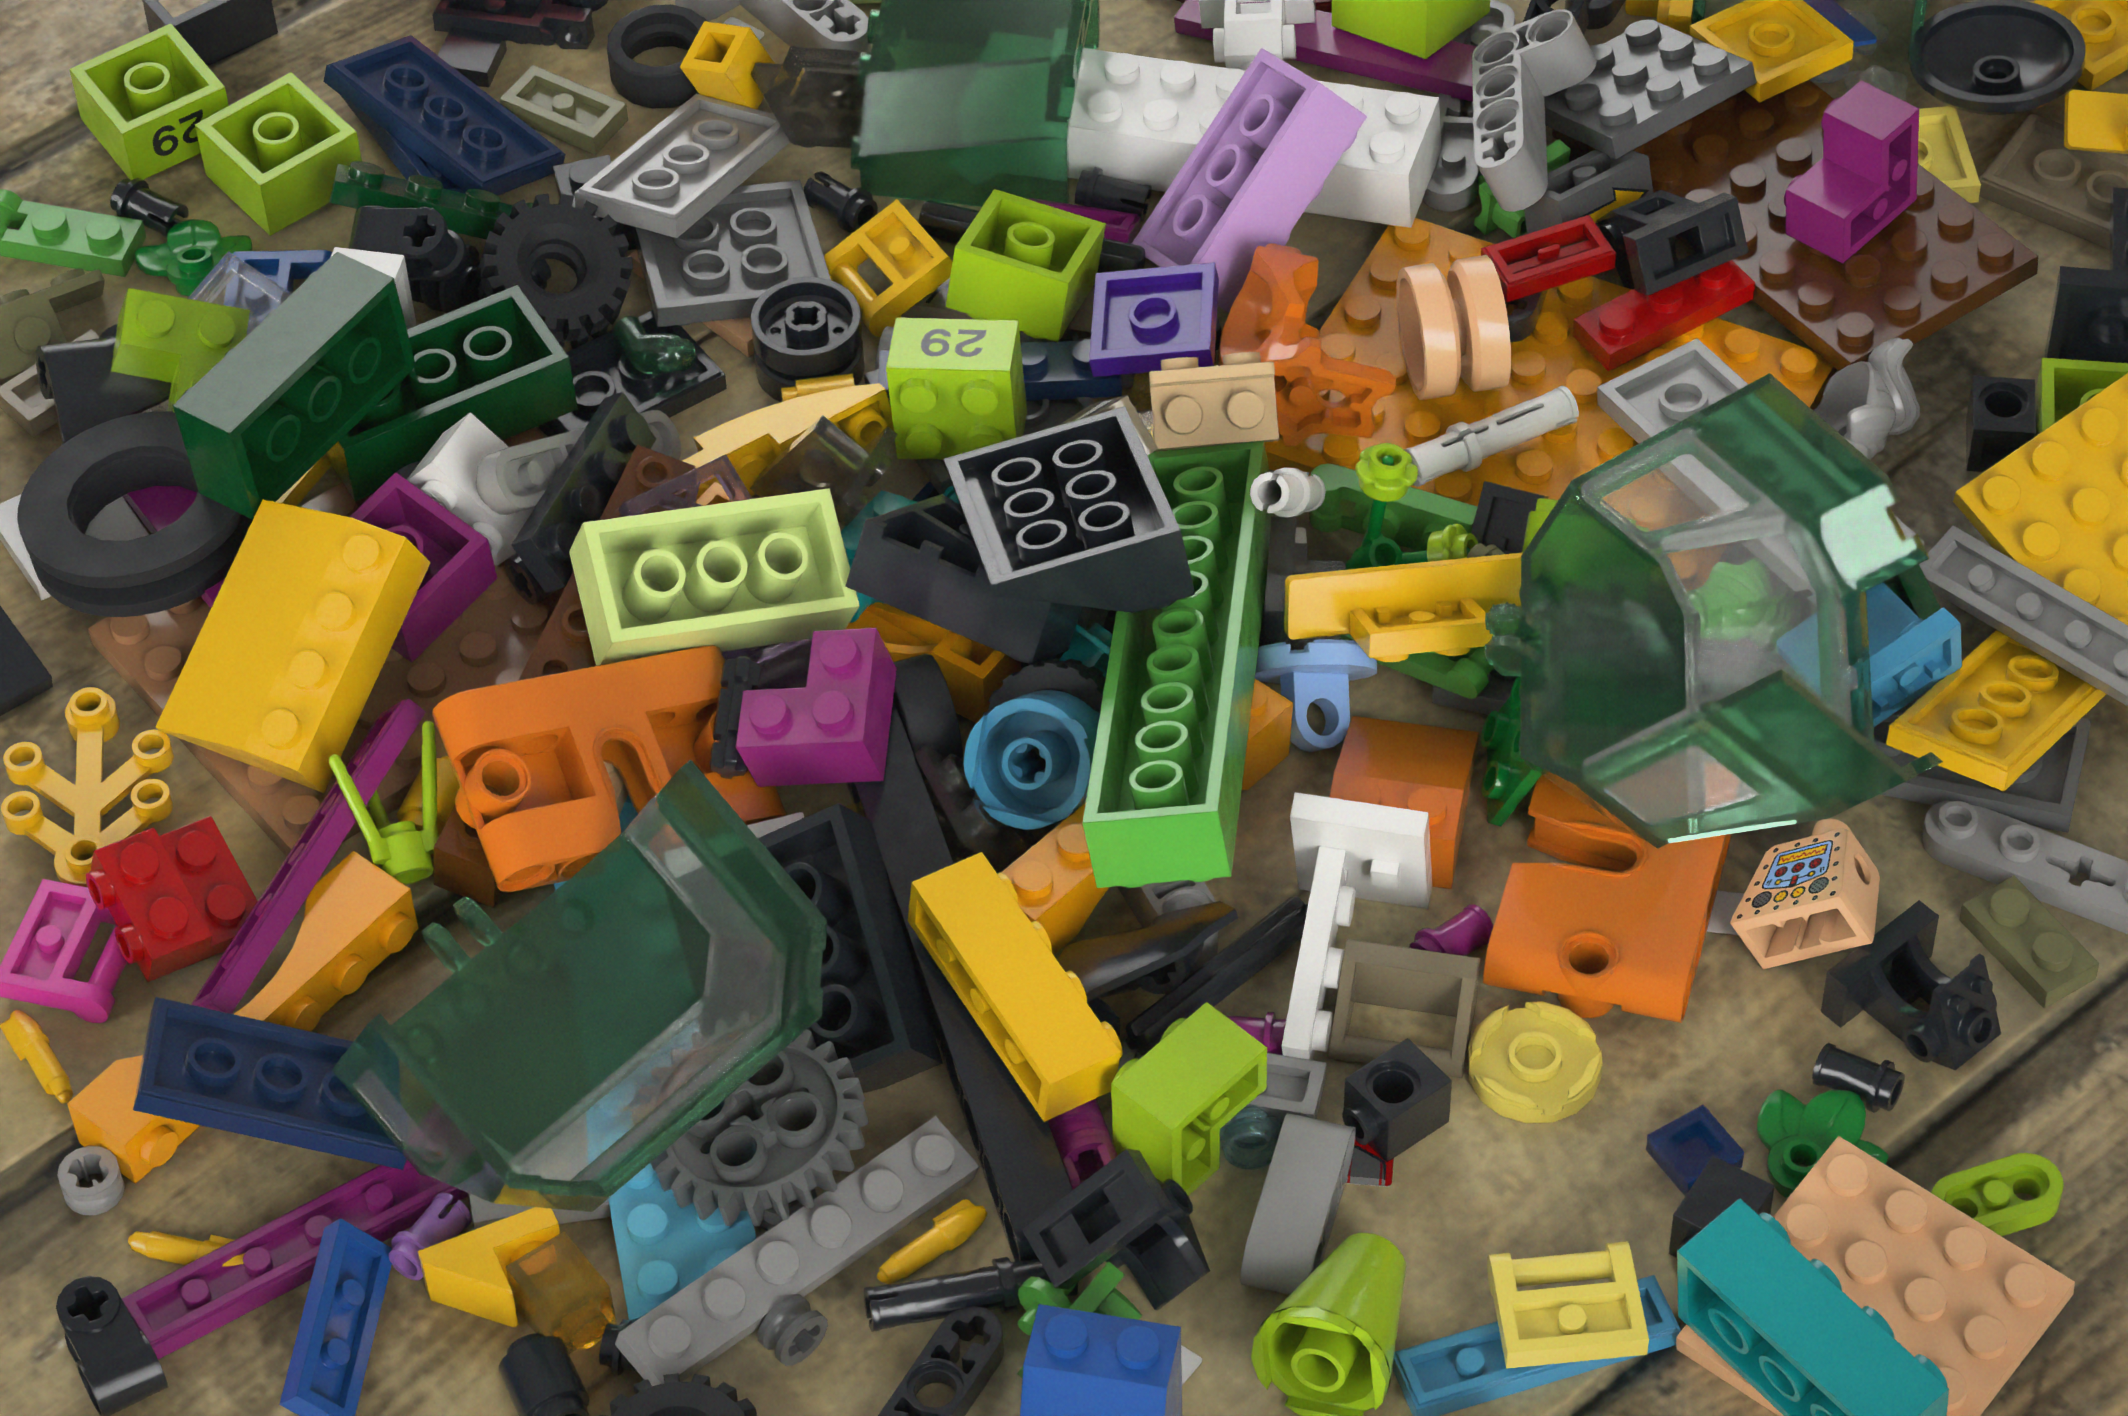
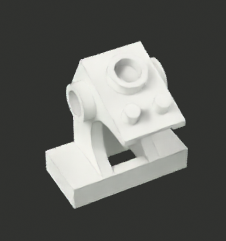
(1254, 27)

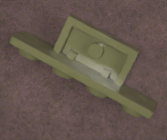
(31, 318)

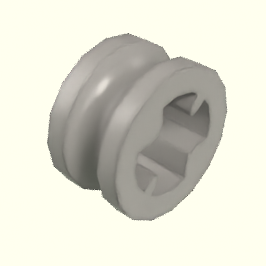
(80, 1165)

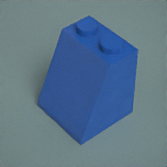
(1100, 1366)

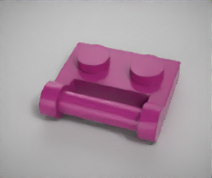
(51, 949)

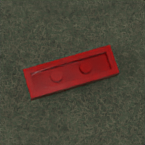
(1643, 322)

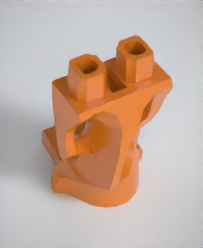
(1271, 320)

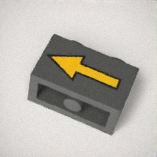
(1590, 187)

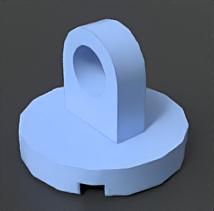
(1317, 676)

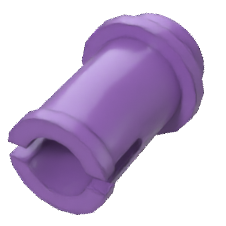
(431, 1228)

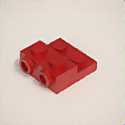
(171, 895)

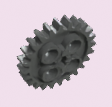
(761, 1128)

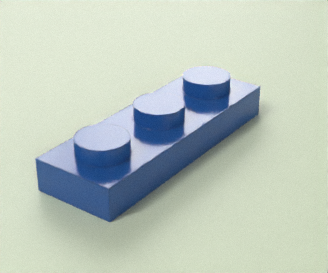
(337, 1323)

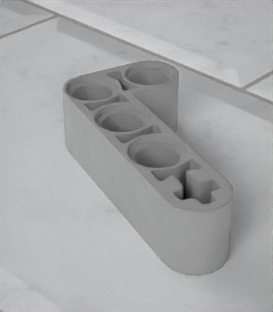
(799, 22)
(1509, 87)

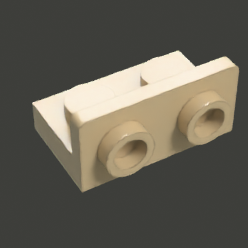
(1213, 403)

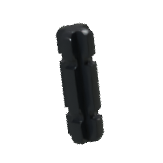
(737, 677)

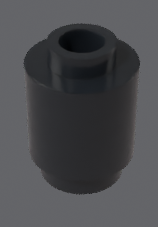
(543, 1378)

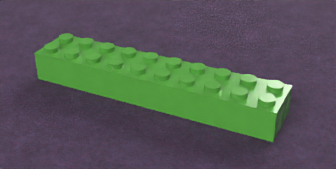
(1184, 686)

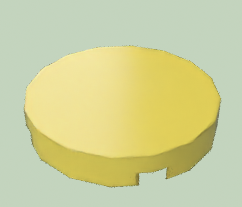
(1534, 1062)

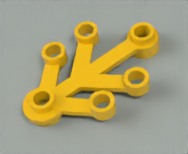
(91, 722)

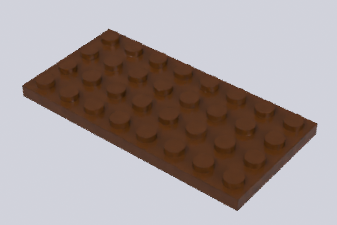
(1902, 284)

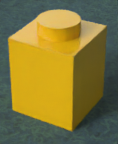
(722, 63)

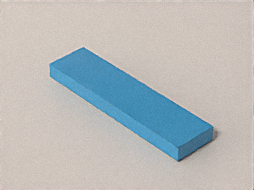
(1472, 1367)

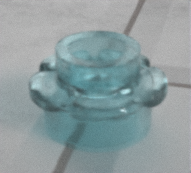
(1250, 1138)

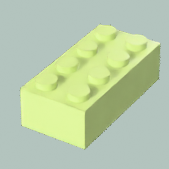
(713, 576)

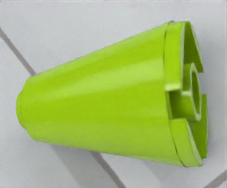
(1336, 1331)

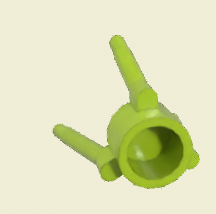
(398, 846)

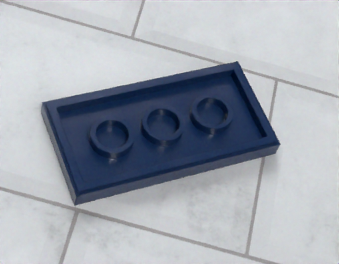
(443, 117)
(255, 1082)

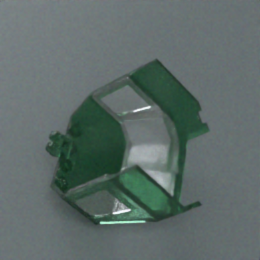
(1707, 625)
(600, 1012)

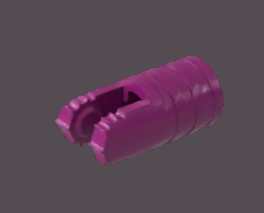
(1082, 1141)

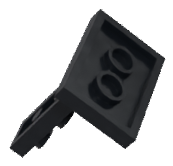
(2092, 304)

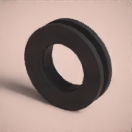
(132, 574)

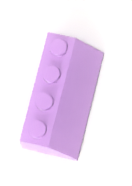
(1251, 173)

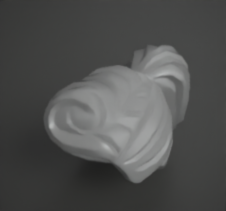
(1872, 399)

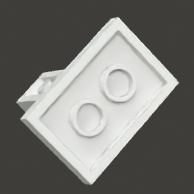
(1344, 855)

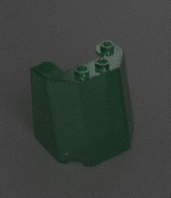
(971, 97)

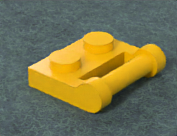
(901, 253)

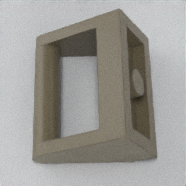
(1405, 981)

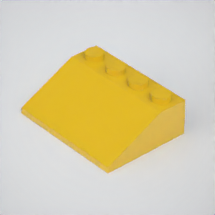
(295, 641)

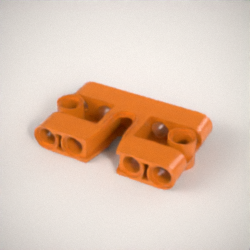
(547, 750)
(1613, 926)

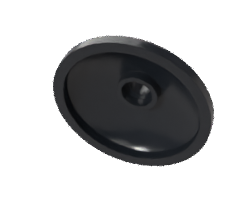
(1997, 56)

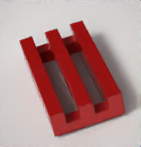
(1551, 265)

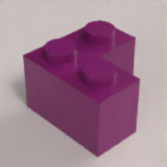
(1863, 173)
(830, 727)

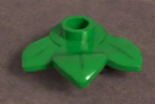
(189, 253)
(1806, 1132)

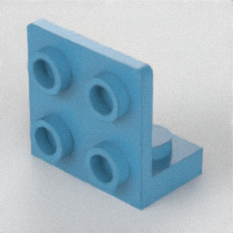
(1907, 651)

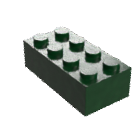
(477, 360)
(295, 385)

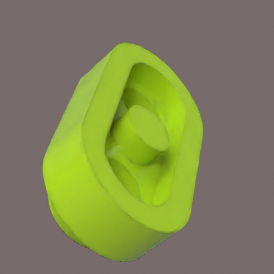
(1990, 1191)

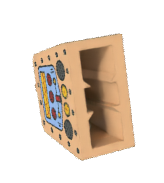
(1809, 898)

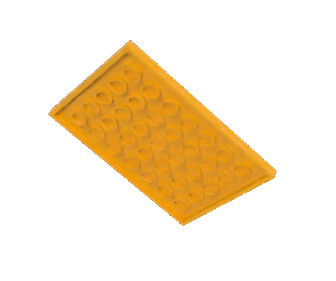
(1366, 332)

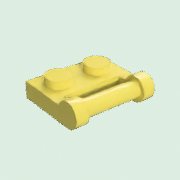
(1568, 1320)

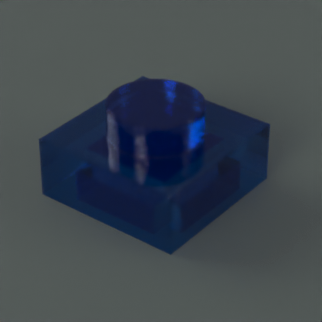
(1689, 1143)

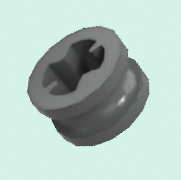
(792, 1330)

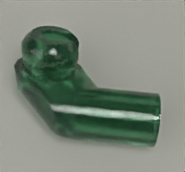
(653, 352)

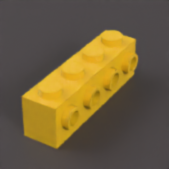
(1014, 985)

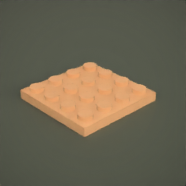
(1924, 1267)

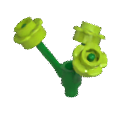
(1385, 477)

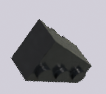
(930, 568)

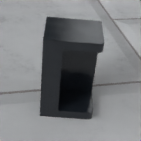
(217, 26)

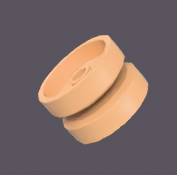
(1453, 327)

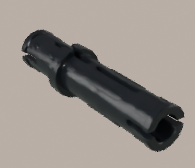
(940, 1295)

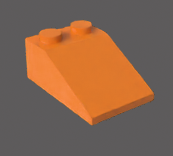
(1412, 770)

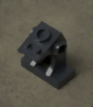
(1647, 231)
(1896, 972)
(1123, 1219)

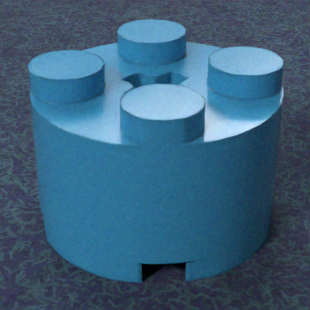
(1011, 780)

